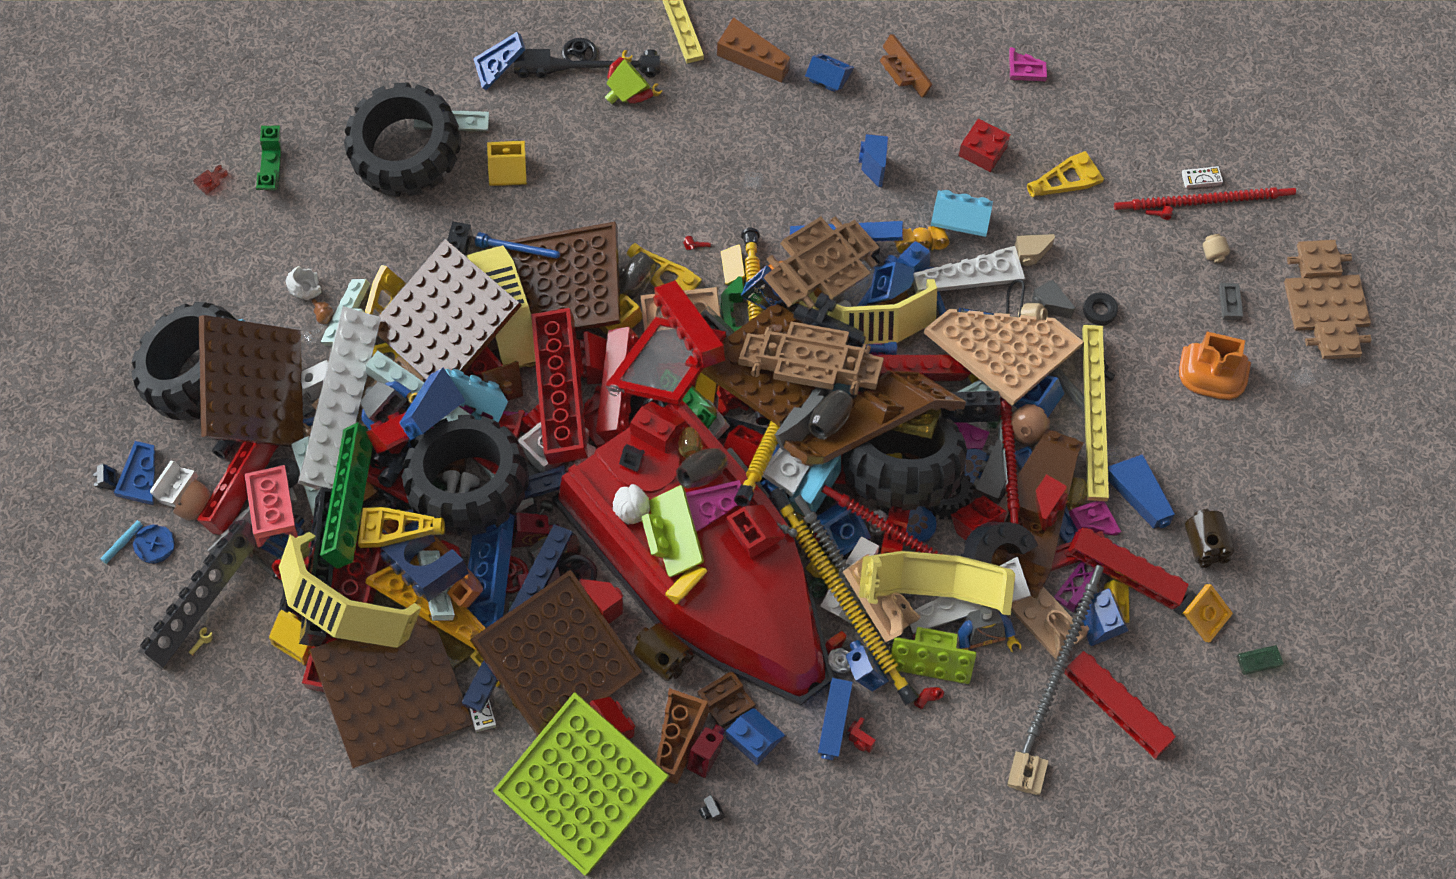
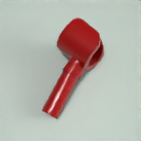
(1165, 214)
(690, 244)

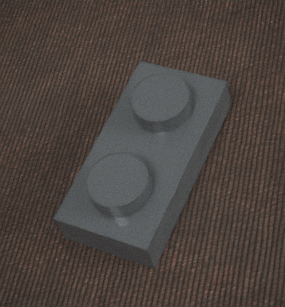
(1230, 301)

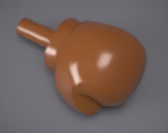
(323, 312)

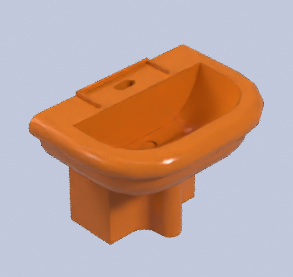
(1215, 367)

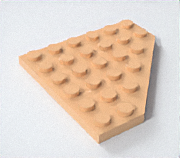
(1004, 350)

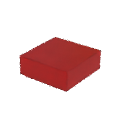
(835, 642)

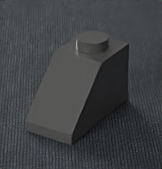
(1053, 300)

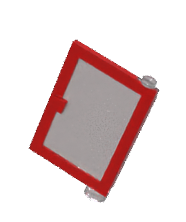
(658, 365)

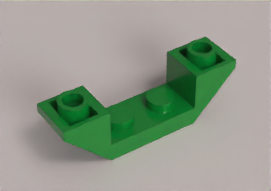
(269, 173)
(731, 295)
(700, 406)

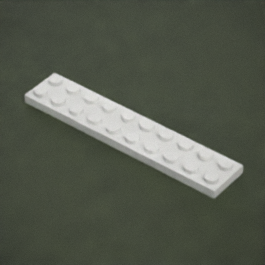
(339, 395)

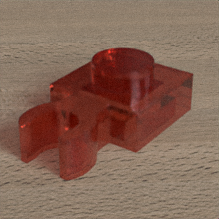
(209, 181)

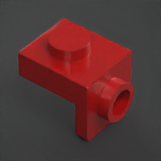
(860, 739)

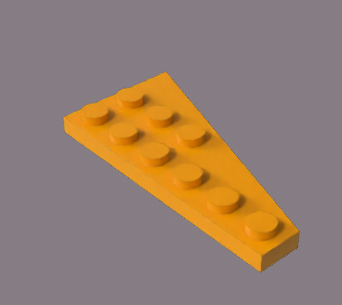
(464, 624)

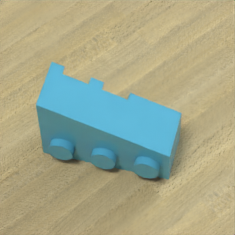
(479, 394)

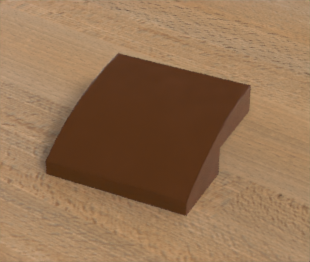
(726, 699)

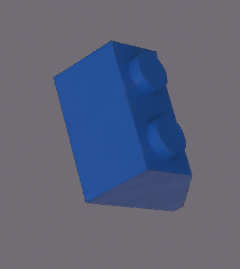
(828, 71)
(873, 157)
(890, 281)
(1044, 395)
(843, 527)
(1104, 618)
(754, 735)

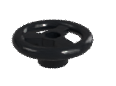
(579, 47)
(578, 565)

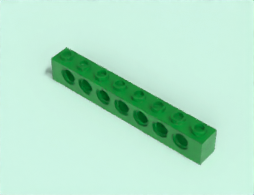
(347, 496)

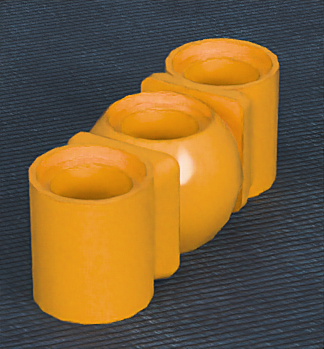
(932, 237)

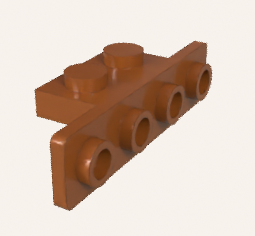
(903, 67)

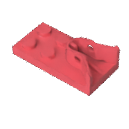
(270, 503)

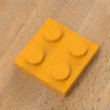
(1208, 613)

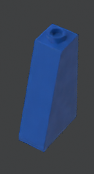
(431, 404)
(1141, 490)
(834, 718)

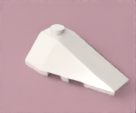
(829, 603)

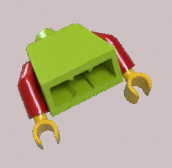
(628, 83)

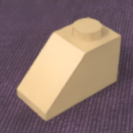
(1033, 247)

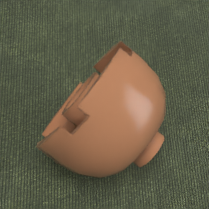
(1029, 424)
(193, 501)

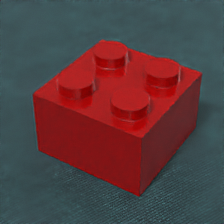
(984, 145)

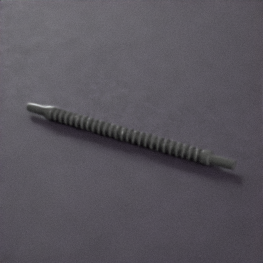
(811, 517)
(1034, 730)

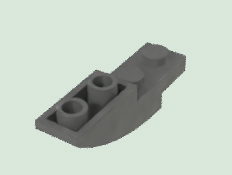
(796, 424)

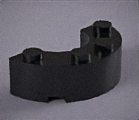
(990, 535)

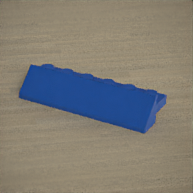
(490, 565)

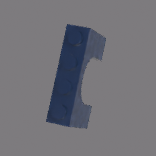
(427, 579)

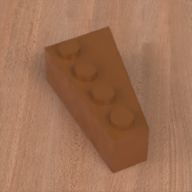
(752, 51)
(681, 728)

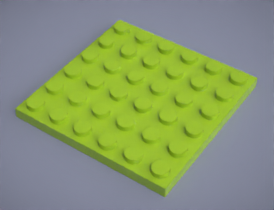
(581, 784)

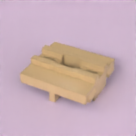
(1016, 776)

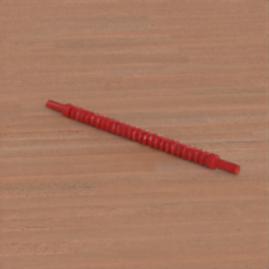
(1273, 193)
(1008, 443)
(844, 500)

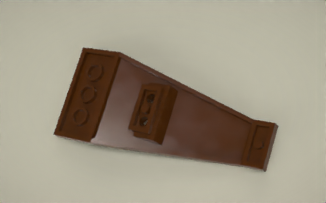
(895, 401)
(1052, 456)

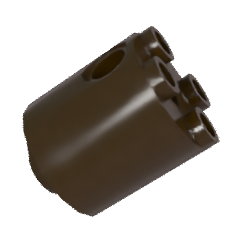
(1209, 538)
(662, 651)

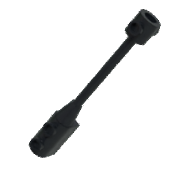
(541, 63)

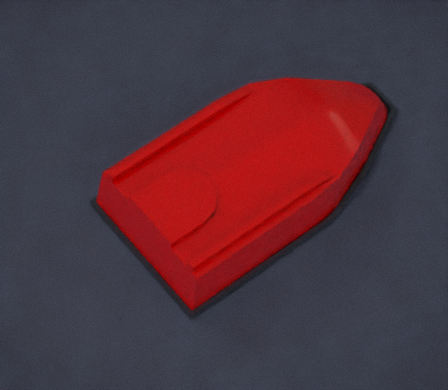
(744, 611)

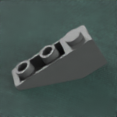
(992, 474)

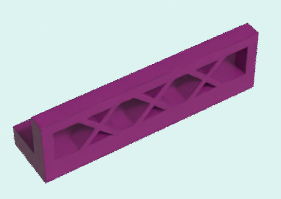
(1075, 600)

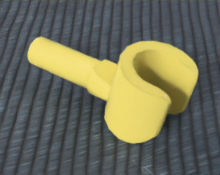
(203, 639)

